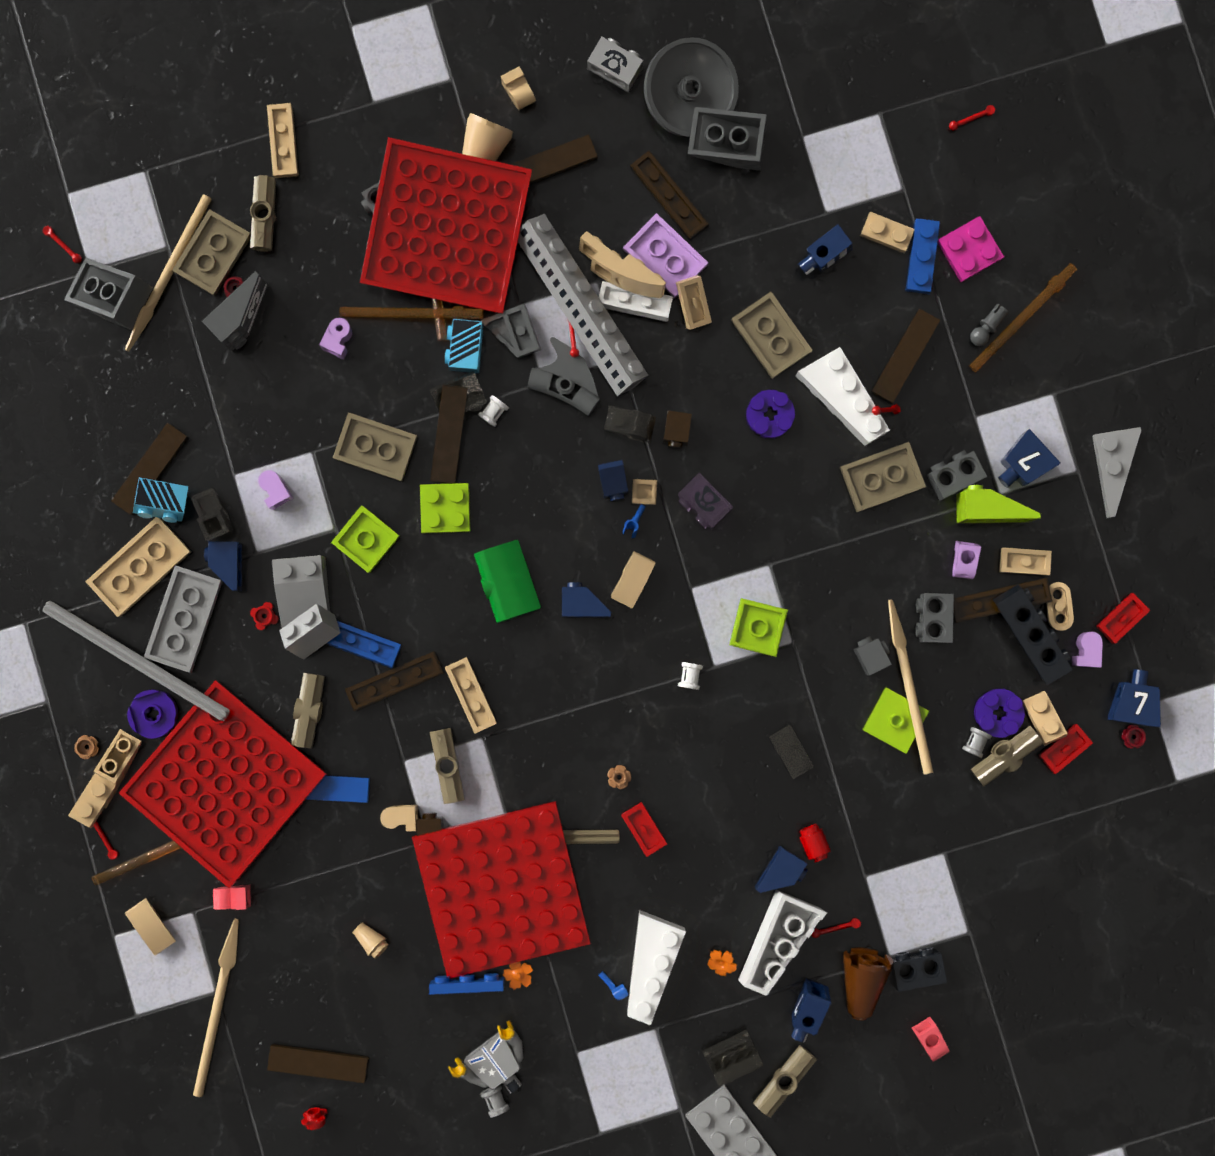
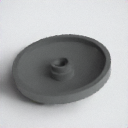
(686, 77)

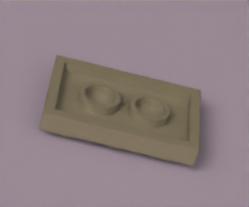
(212, 252)
(771, 335)
(375, 447)
(882, 477)

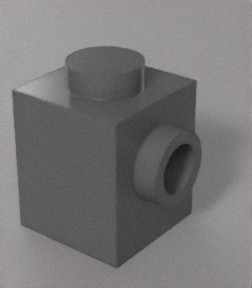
(872, 655)

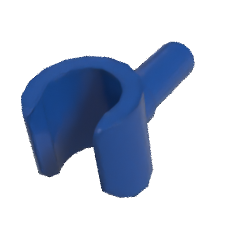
(633, 524)
(618, 992)

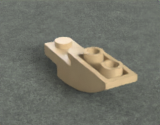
(624, 273)
(106, 779)

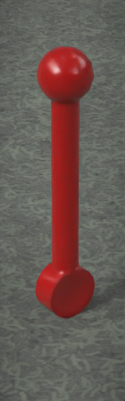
(953, 125)
(48, 231)
(574, 351)
(876, 410)
(112, 854)
(855, 923)

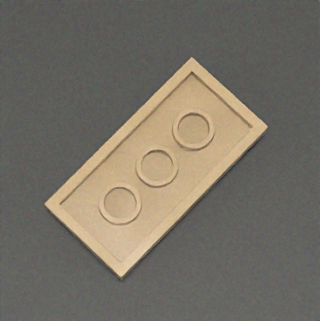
(138, 566)

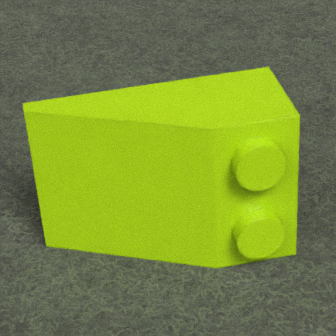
(988, 506)

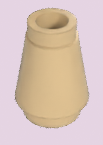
(370, 940)

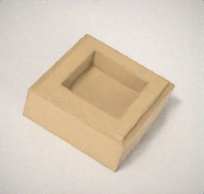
(644, 492)

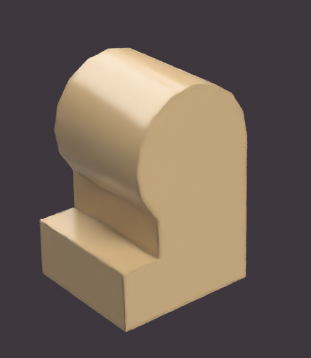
(518, 88)
(400, 815)

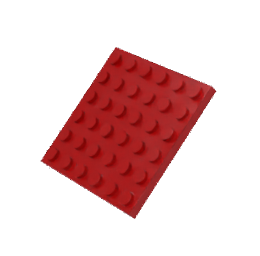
(445, 225)
(223, 785)
(501, 890)

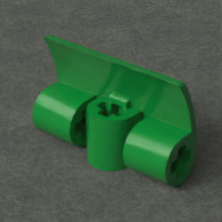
(507, 581)

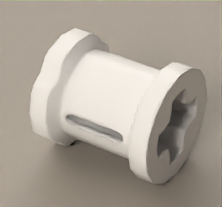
(493, 411)
(690, 676)

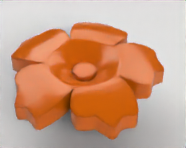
(721, 964)
(518, 974)

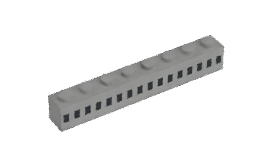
(581, 305)

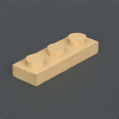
(282, 140)
(470, 695)

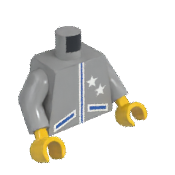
(493, 1061)

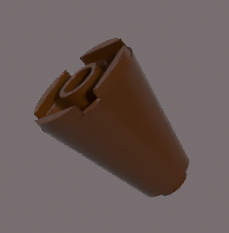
(864, 980)

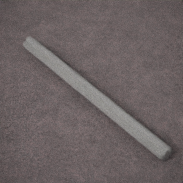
(136, 661)

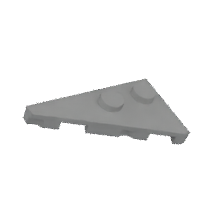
(1114, 457)

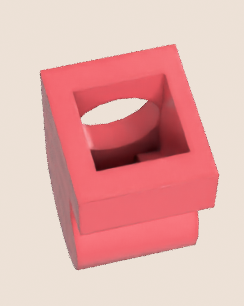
(232, 898)
(931, 1039)

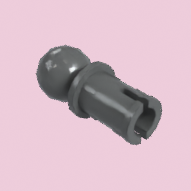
(980, 335)

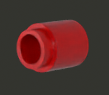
(814, 843)

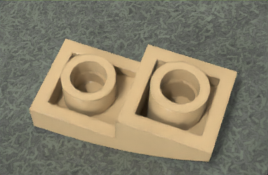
(633, 579)
(150, 926)

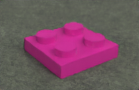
(970, 249)

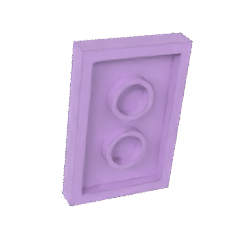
(665, 253)

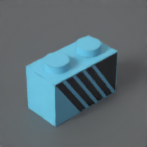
(465, 345)
(160, 500)

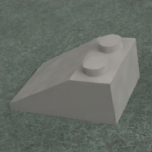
(300, 585)

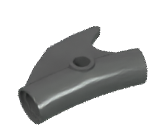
(569, 370)

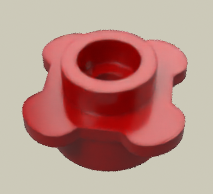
(261, 622)
(314, 1118)

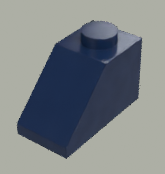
(613, 480)
(226, 562)
(581, 602)
(782, 871)

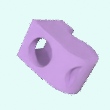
(335, 337)
(275, 487)
(966, 559)
(1090, 650)

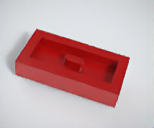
(1123, 618)
(1066, 749)
(644, 829)

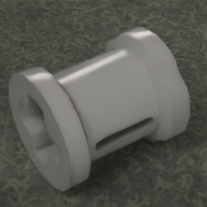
(976, 742)
(495, 1101)

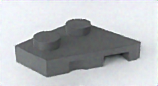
(514, 330)

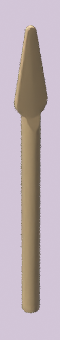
(147, 310)
(899, 642)
(226, 962)

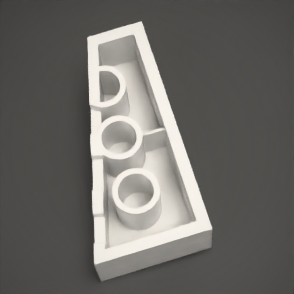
(843, 393)
(778, 940)
(653, 960)

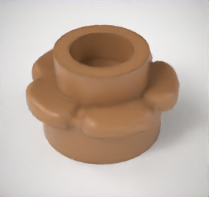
(80, 747)
(614, 772)

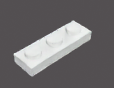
(628, 302)

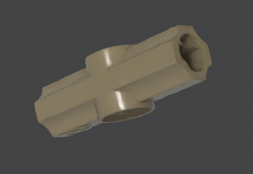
(262, 228)
(307, 710)
(1007, 755)
(450, 782)
(775, 1094)

